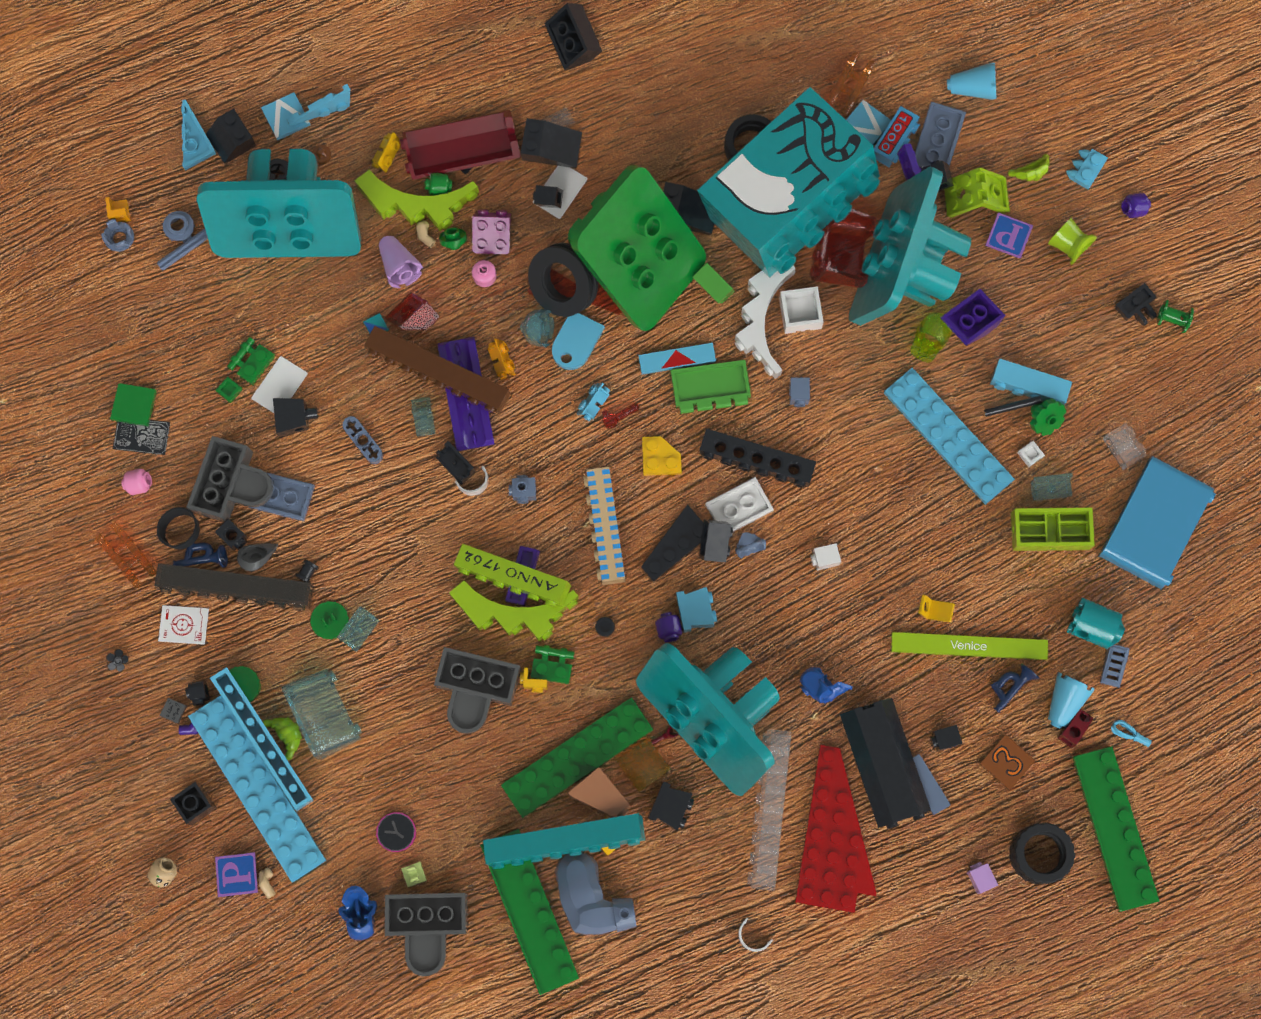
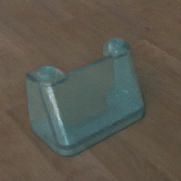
(321, 713)

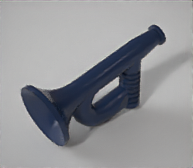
(219, 556)
(1026, 675)

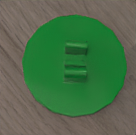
(329, 620)

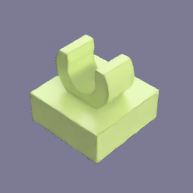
(414, 874)

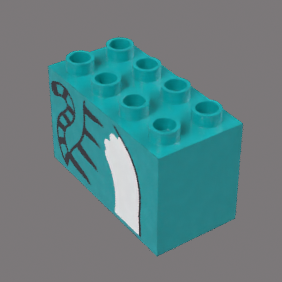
(791, 183)

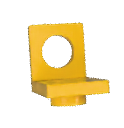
(936, 609)

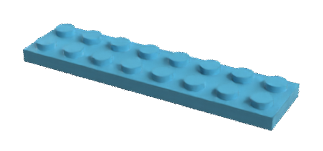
(949, 436)

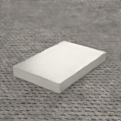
(740, 505)

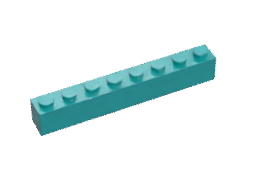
(564, 840)

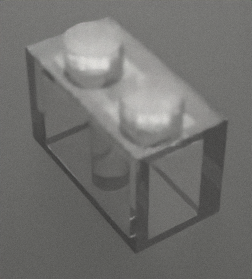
(1125, 446)

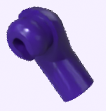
(187, 729)

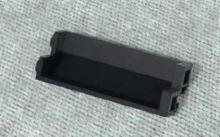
(885, 763)

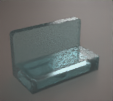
(1051, 486)

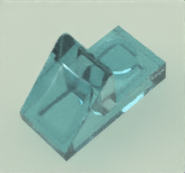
(423, 416)

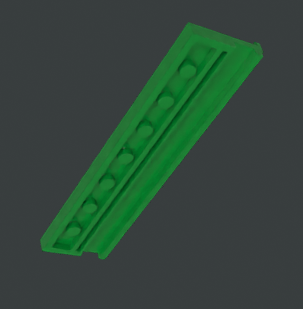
(1115, 829)
(534, 924)

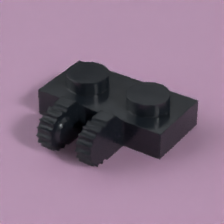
(1135, 302)

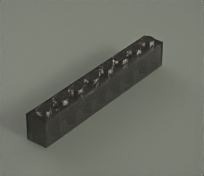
(234, 586)

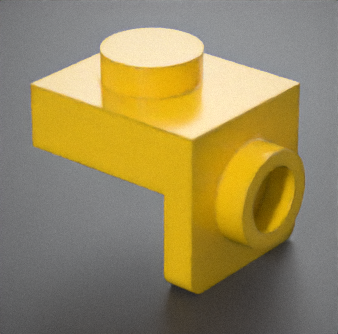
(535, 685)

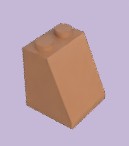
(601, 795)

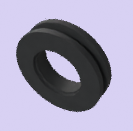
(544, 290)

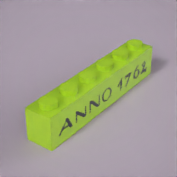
(512, 575)

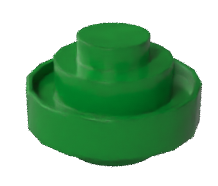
(453, 238)

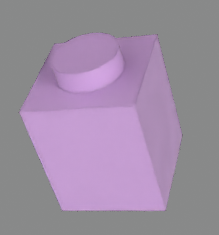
(982, 877)

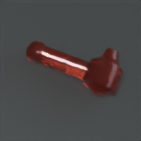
(611, 420)

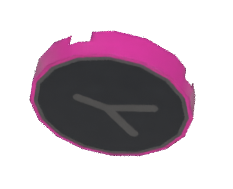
(396, 832)

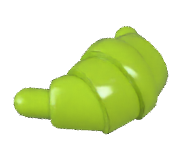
(1032, 171)
(287, 732)

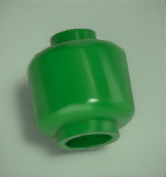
(438, 184)

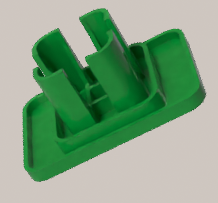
(637, 247)

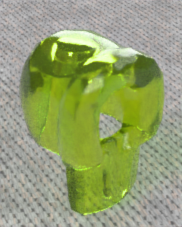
(934, 326)

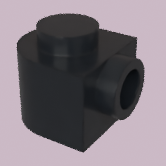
(198, 692)

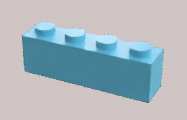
(1029, 382)

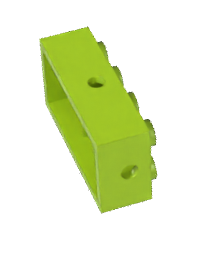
(1052, 529)

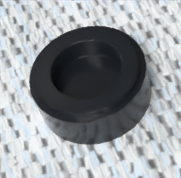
(605, 627)

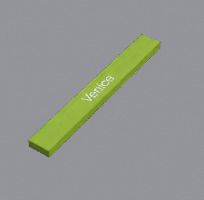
(969, 646)

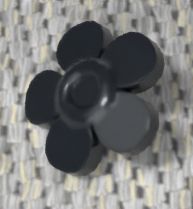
(116, 660)

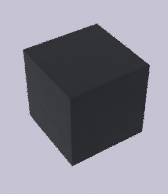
(193, 803)

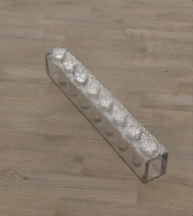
(770, 813)

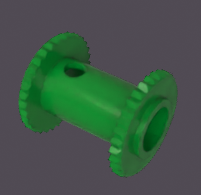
(1173, 316)

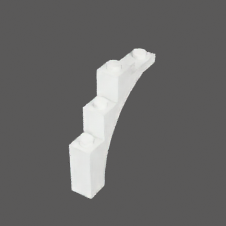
(753, 336)

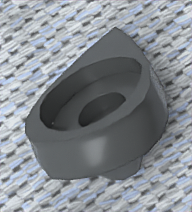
(255, 555)

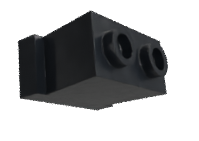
(671, 807)

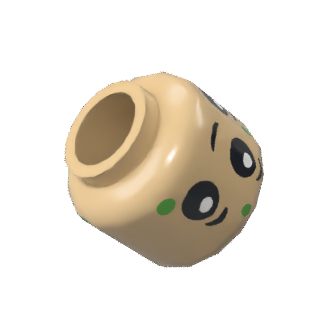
(162, 872)

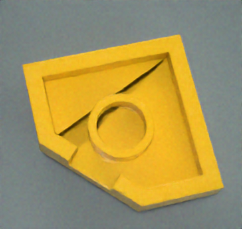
(660, 457)

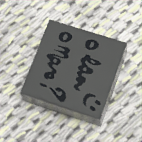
(173, 710)

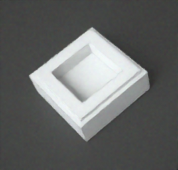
(1030, 453)

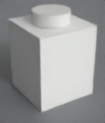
(825, 557)

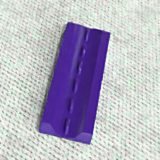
(469, 422)

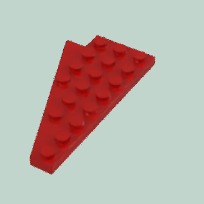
(834, 851)

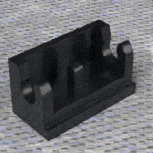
(455, 463)

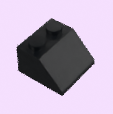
(230, 136)

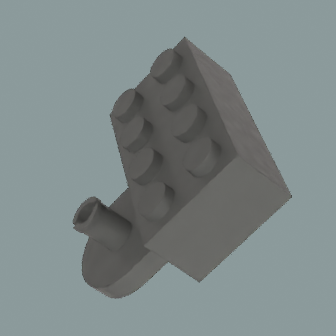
(228, 480)
(473, 686)
(425, 923)

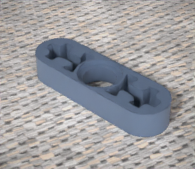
(374, 447)

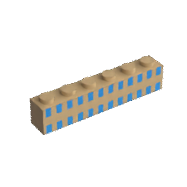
(605, 526)

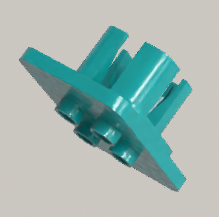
(280, 216)
(909, 252)
(706, 718)

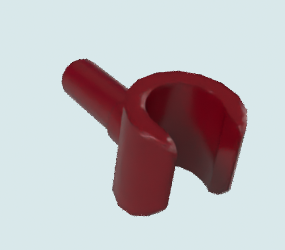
(664, 736)

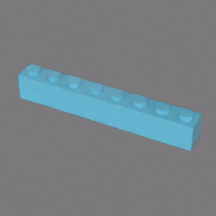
(261, 739)

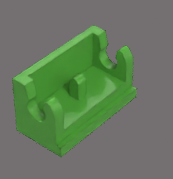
(713, 284)

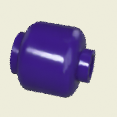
(1136, 205)
(668, 627)

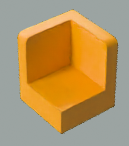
(118, 210)

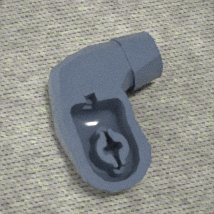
(584, 899)

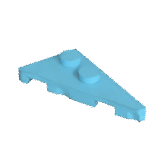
(323, 107)
(195, 144)

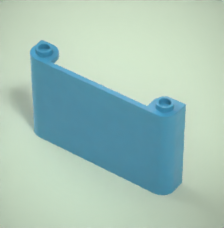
(1157, 522)

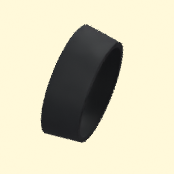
(167, 517)

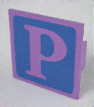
(1009, 235)
(236, 874)

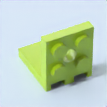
(981, 190)

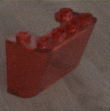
(841, 251)

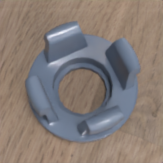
(114, 227)
(183, 234)

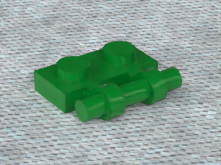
(254, 365)
(549, 670)

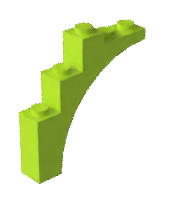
(414, 207)
(511, 619)

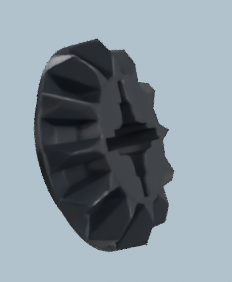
(275, 164)

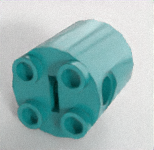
(1096, 624)

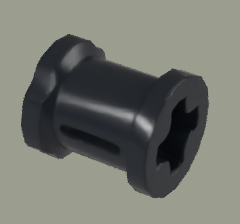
(306, 571)

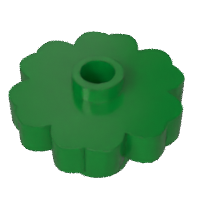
(1047, 416)

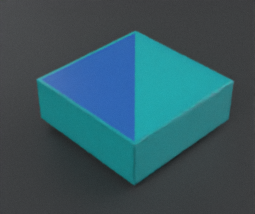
(376, 320)

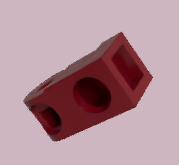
(1075, 729)

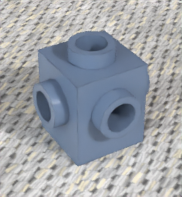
(525, 483)

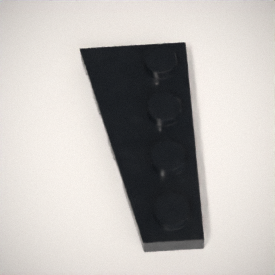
(675, 545)

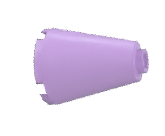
(398, 262)

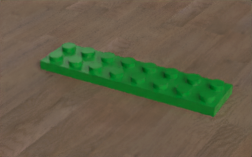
(577, 757)

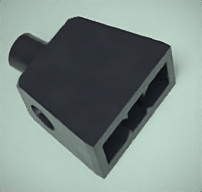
(292, 416)

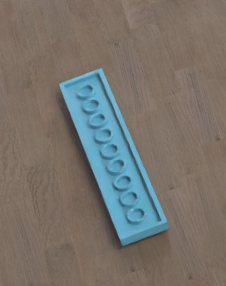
(257, 789)

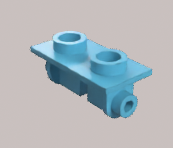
(596, 394)

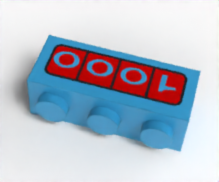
(896, 136)

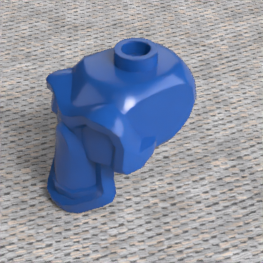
(819, 687)
(358, 913)

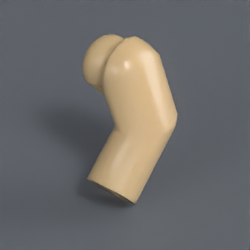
(264, 884)

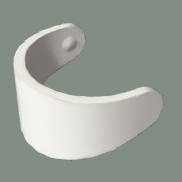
(477, 491)
(744, 945)

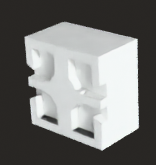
(801, 310)

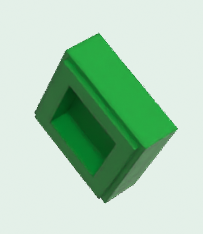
(229, 389)

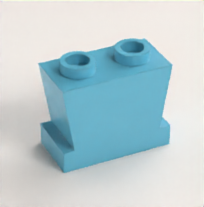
(696, 609)

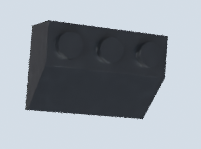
(573, 36)

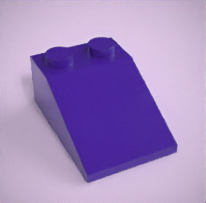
(973, 317)

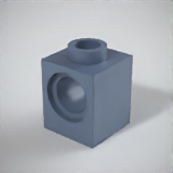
(799, 392)

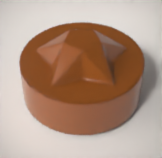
(322, 154)

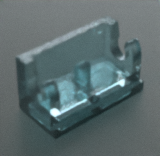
(358, 629)

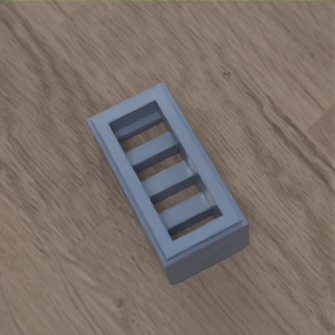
(1107, 663)

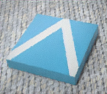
(279, 111)
(868, 121)

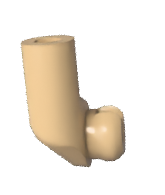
(422, 234)

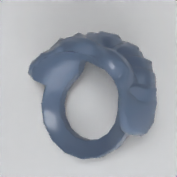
(749, 544)

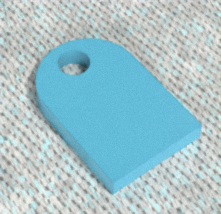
(576, 339)

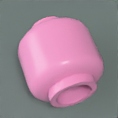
(484, 273)
(136, 481)

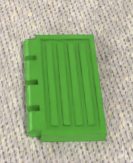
(709, 385)

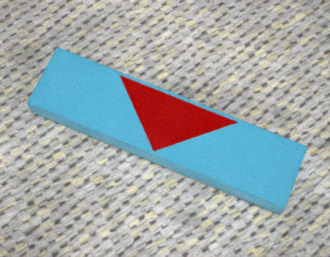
(677, 358)

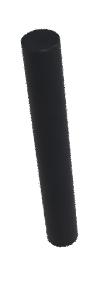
(1013, 406)

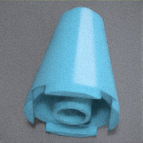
(975, 82)
(1067, 700)

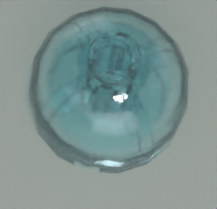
(538, 327)

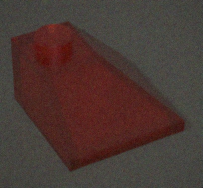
(413, 314)

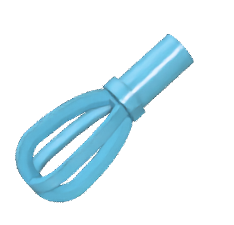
(1135, 737)

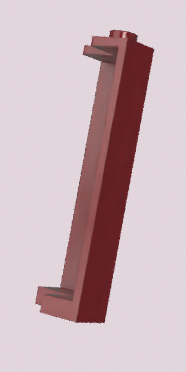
(460, 144)

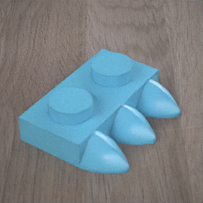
(1087, 169)

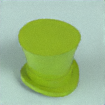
(1072, 240)

